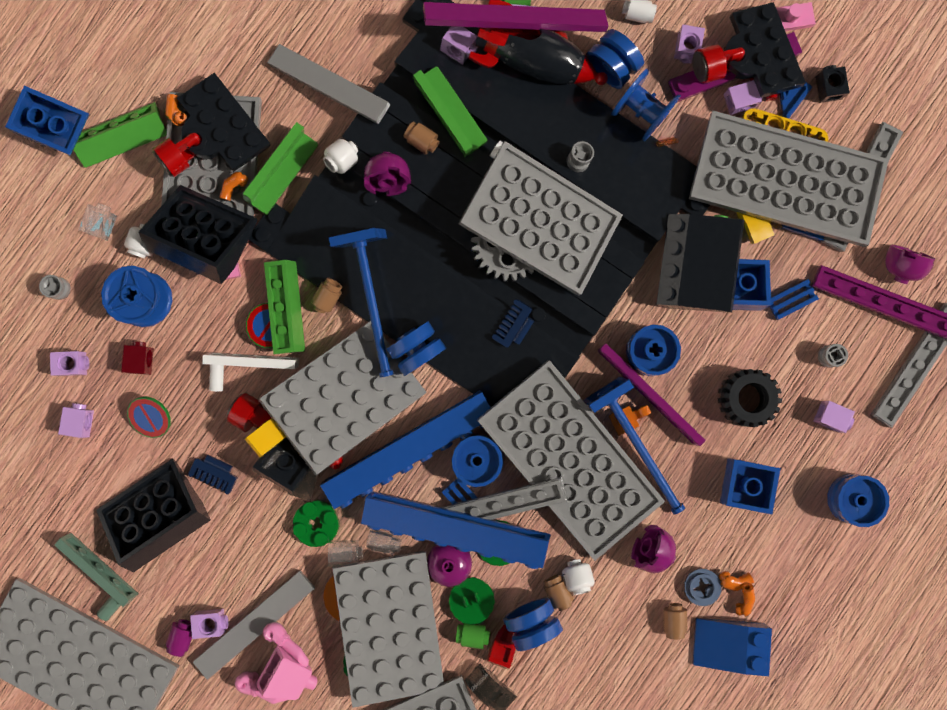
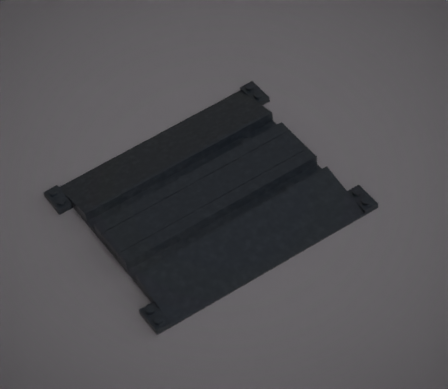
(427, 259)

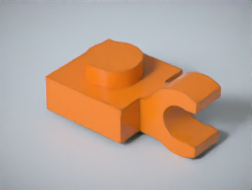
(632, 416)

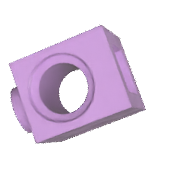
(688, 34)
(458, 43)
(742, 97)
(60, 360)
(834, 417)
(76, 421)
(200, 628)

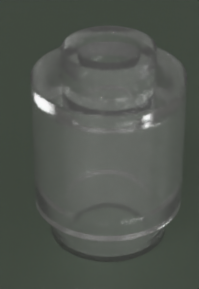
(383, 542)

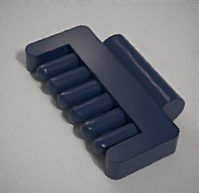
(519, 327)
(215, 468)

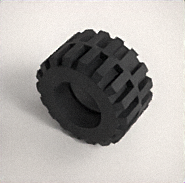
(768, 398)

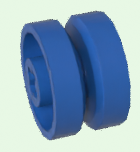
(616, 57)
(415, 347)
(666, 350)
(474, 474)
(858, 500)
(533, 624)

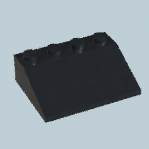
(198, 233)
(700, 263)
(152, 516)

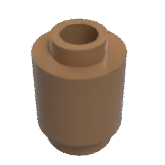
(421, 137)
(326, 295)
(558, 593)
(675, 621)

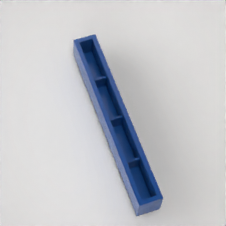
(405, 451)
(456, 529)

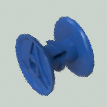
(645, 104)
(136, 296)

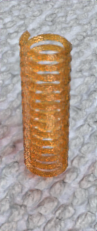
(667, 141)

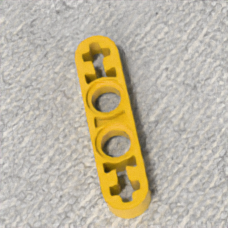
(786, 124)

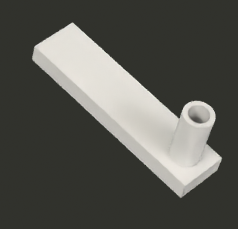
(218, 360)

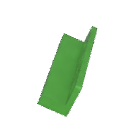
(450, 110)
(120, 135)
(280, 169)
(284, 306)

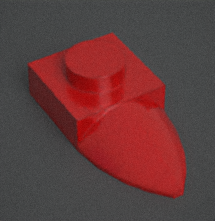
(502, 649)

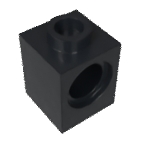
(825, 90)

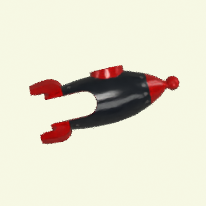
(537, 53)

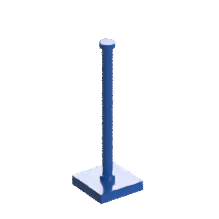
(359, 241)
(608, 396)

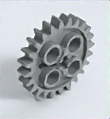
(492, 259)

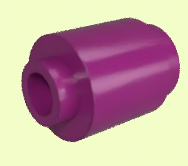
(179, 638)

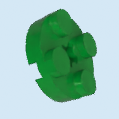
(328, 518)

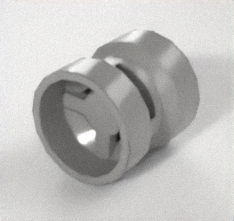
(580, 156)
(50, 284)
(827, 355)

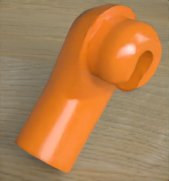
(172, 112)
(230, 183)
(734, 583)
(748, 600)

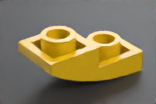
(756, 228)
(265, 437)

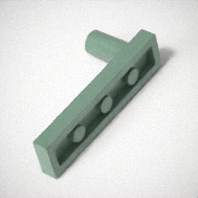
(119, 591)

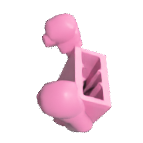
(284, 673)

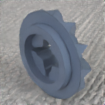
(711, 592)

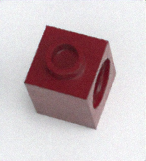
(137, 358)

